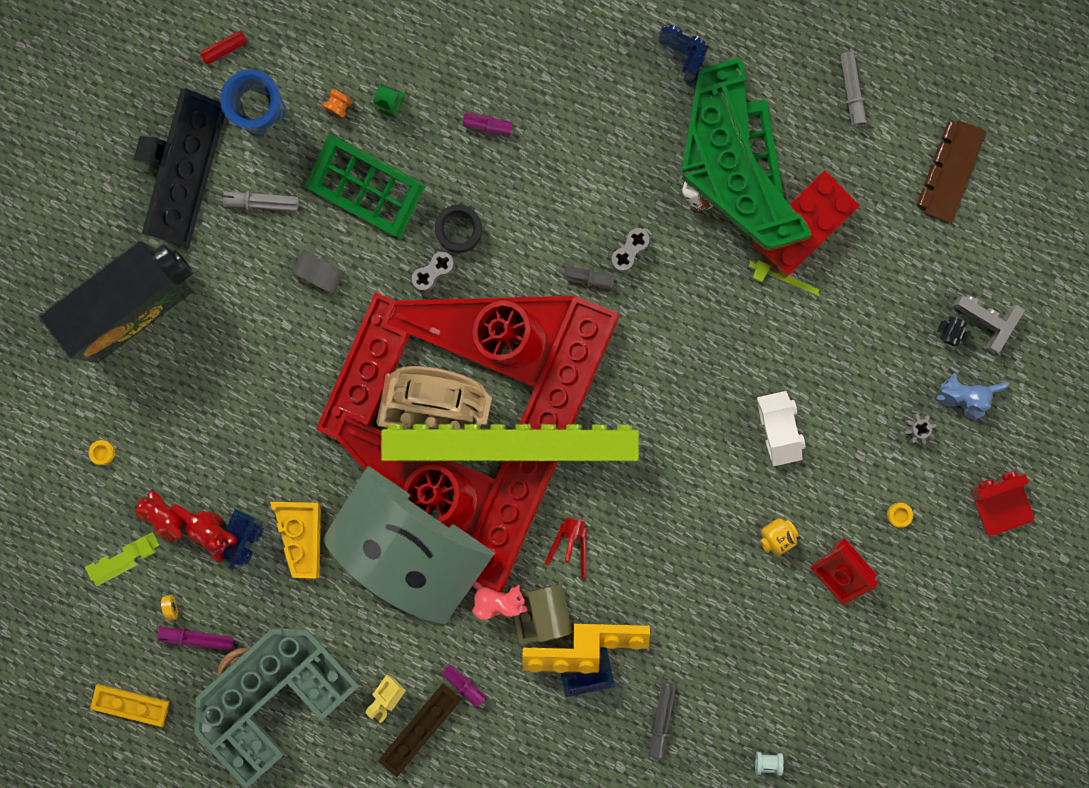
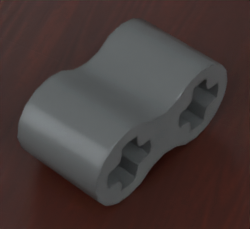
(318, 272)

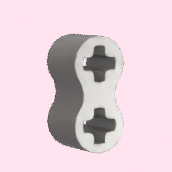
(630, 250)
(433, 272)

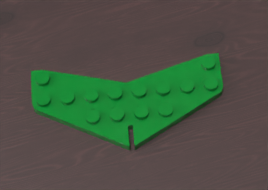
(730, 175)

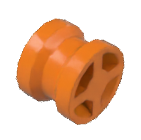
(337, 103)

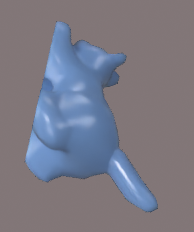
(973, 399)

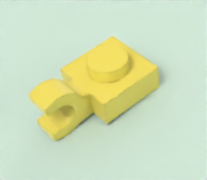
(387, 697)

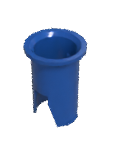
(233, 107)

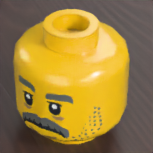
(779, 536)

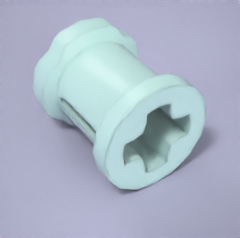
(769, 763)

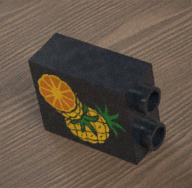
(118, 301)

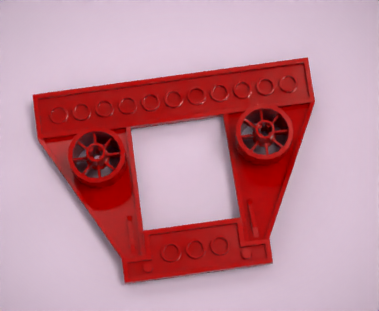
(556, 357)

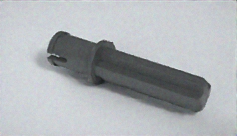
(662, 720)

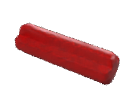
(223, 47)

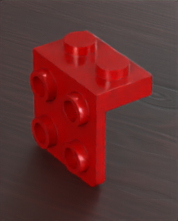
(1003, 503)

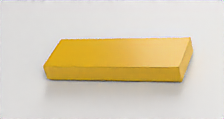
(130, 705)

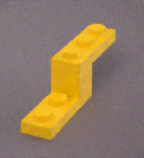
(585, 651)

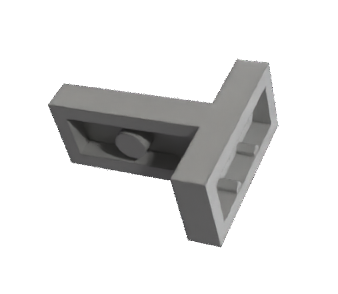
(991, 319)

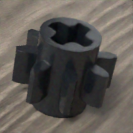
(953, 331)

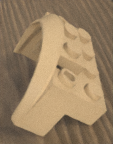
(433, 388)

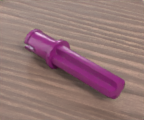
(184, 637)

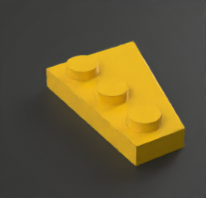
(301, 536)

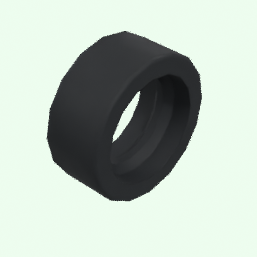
(455, 210)

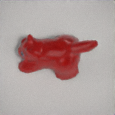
(160, 516)
(205, 531)

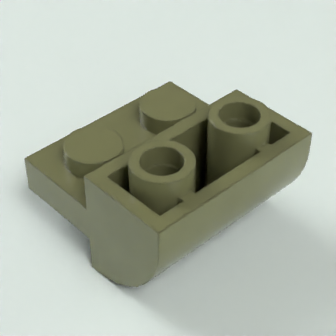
(546, 615)

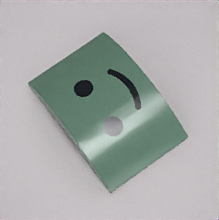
(404, 550)

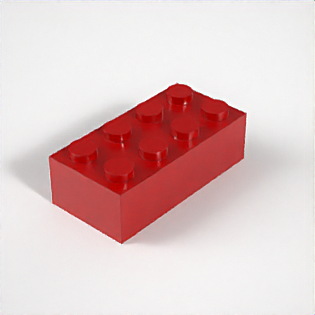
(824, 208)

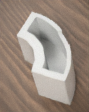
(779, 422)

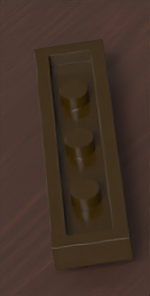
(419, 729)

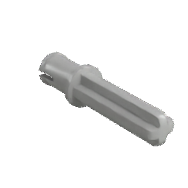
(854, 101)
(260, 201)

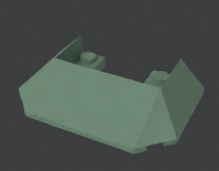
(272, 662)

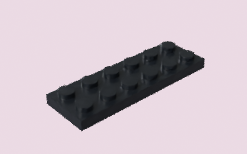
(184, 168)

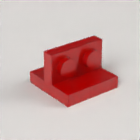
(845, 572)

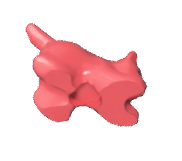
(491, 602)

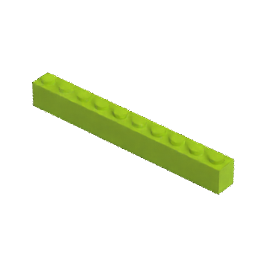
(510, 444)

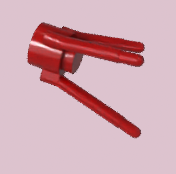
(573, 531)

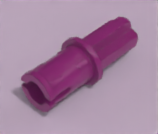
(487, 124)
(464, 685)

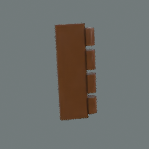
(956, 166)

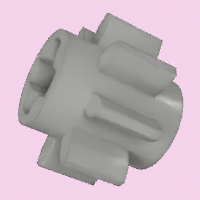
(927, 427)

